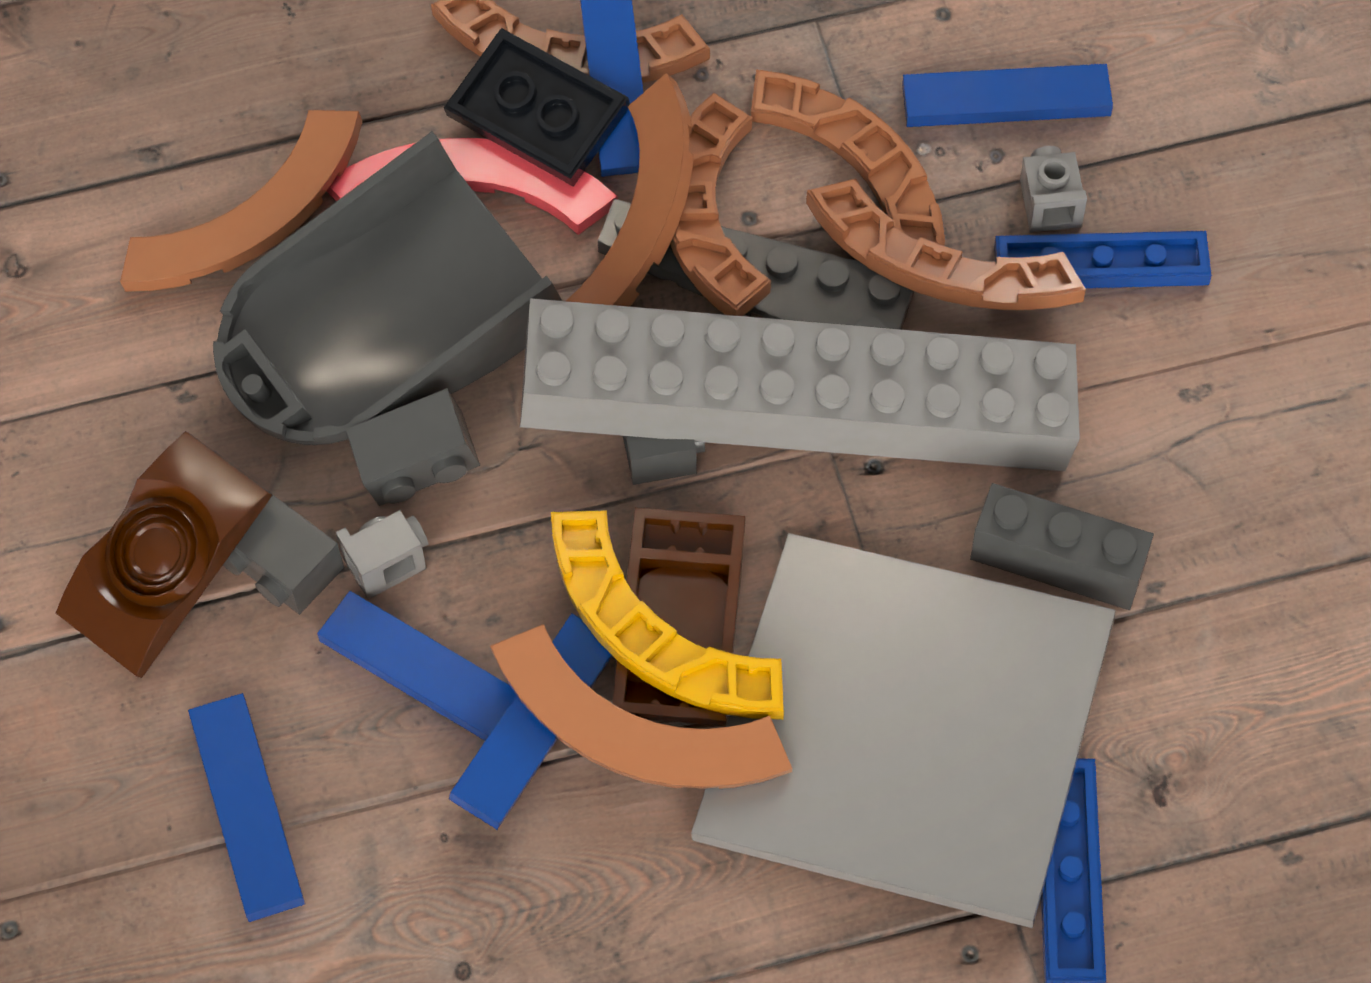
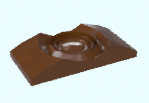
(161, 552)
(691, 578)

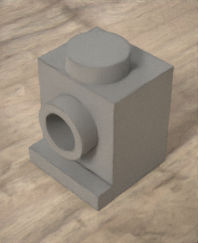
(1052, 190)
(384, 552)

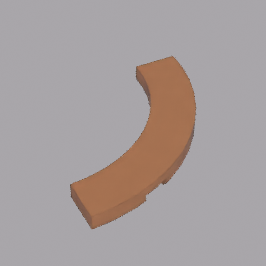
(661, 48)
(859, 139)
(658, 198)
(256, 223)
(699, 241)
(936, 269)
(630, 743)

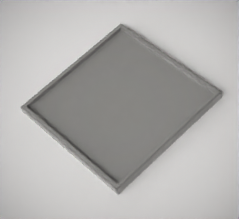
(919, 727)

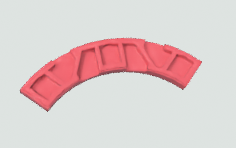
(493, 168)

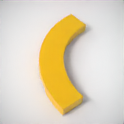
(646, 642)

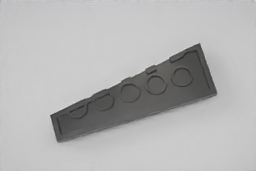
(803, 281)

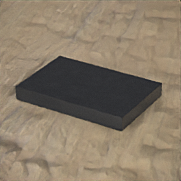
(537, 106)

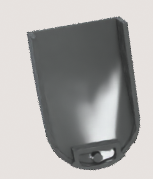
(376, 304)

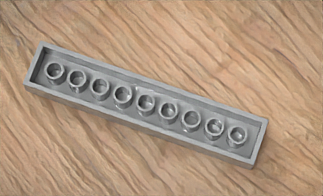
(799, 385)

